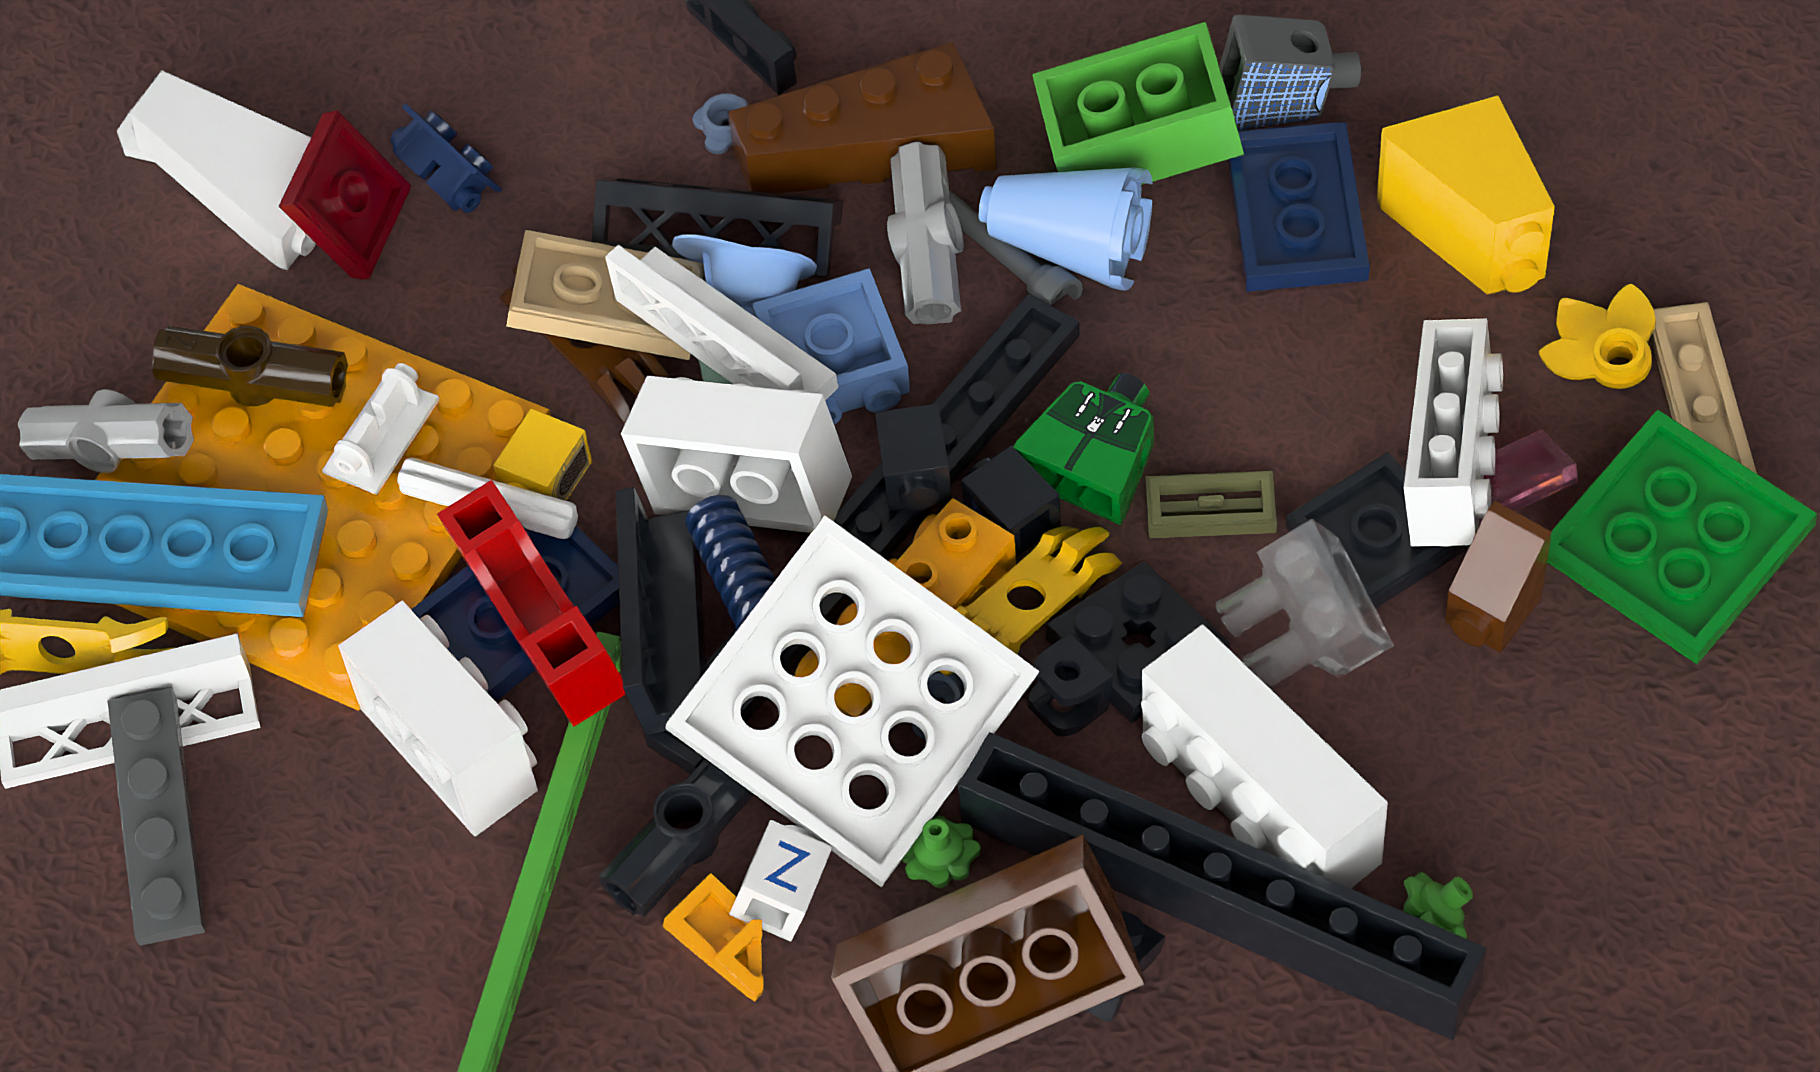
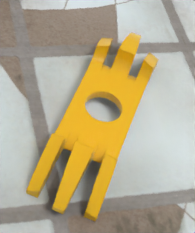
(1049, 576)
(92, 642)

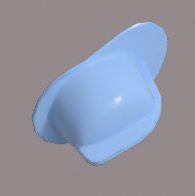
(744, 271)

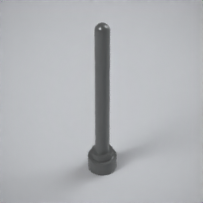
(1043, 281)

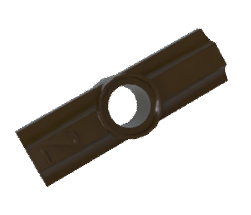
(249, 366)

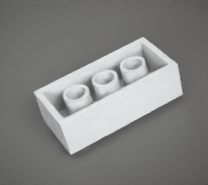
(1259, 762)

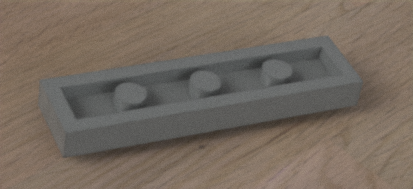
(156, 816)

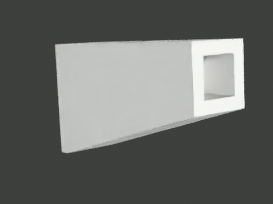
(226, 160)

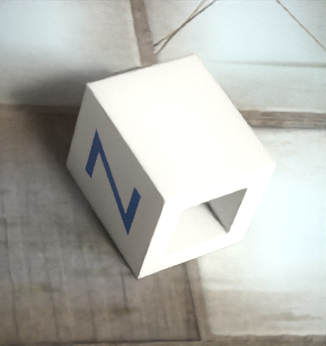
(781, 879)

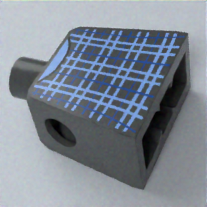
(1282, 70)

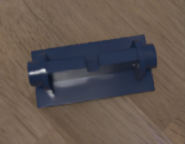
(461, 172)

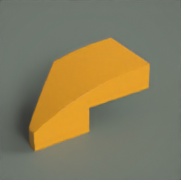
(720, 939)

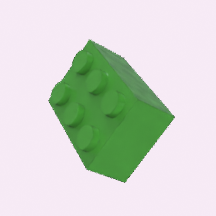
(1141, 107)

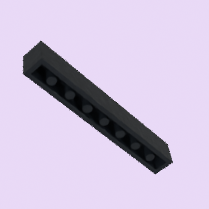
(1227, 886)

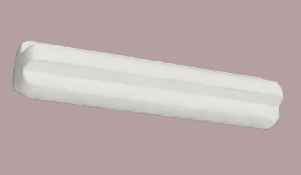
(448, 485)

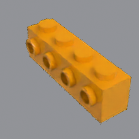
(951, 557)

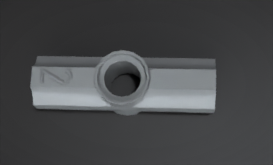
(925, 234)
(106, 431)

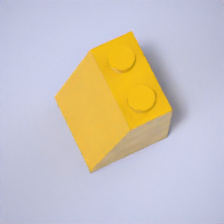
(1469, 194)

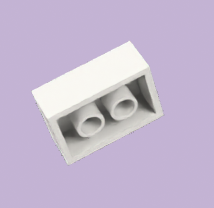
(740, 441)
(441, 716)

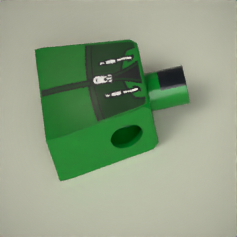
(1093, 445)

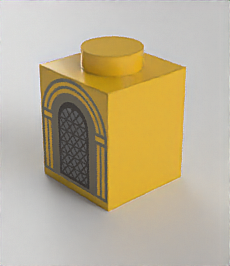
(544, 456)

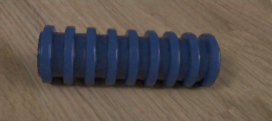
(730, 554)

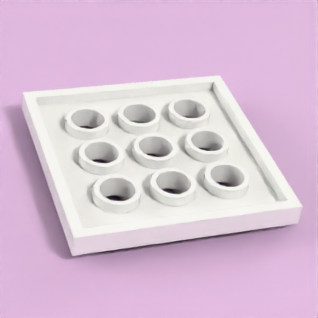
(766, 759)

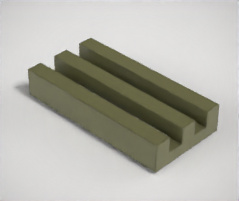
(1212, 513)

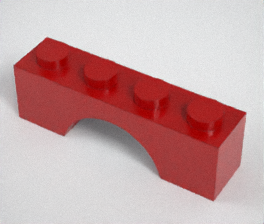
(533, 603)

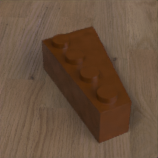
(860, 120)

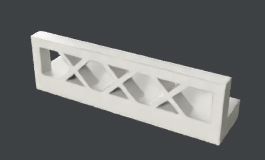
(712, 325)
(82, 696)

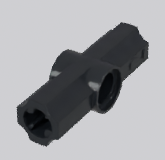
(663, 853)

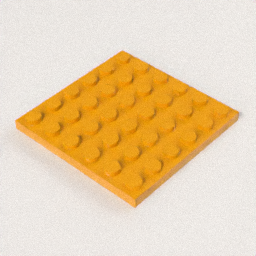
(371, 544)

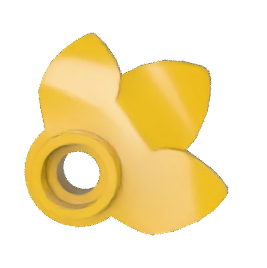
(1597, 335)

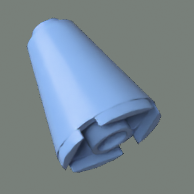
(1074, 219)

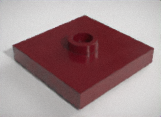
(345, 195)

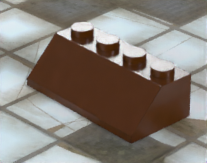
(988, 962)

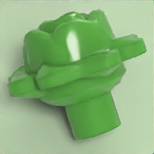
(942, 852)
(1438, 902)

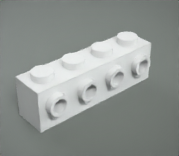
(1450, 432)

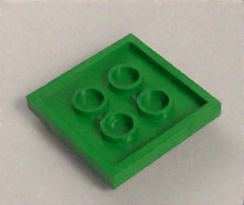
(1678, 536)

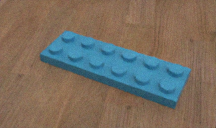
(158, 544)

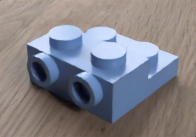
(847, 332)

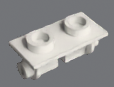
(382, 431)

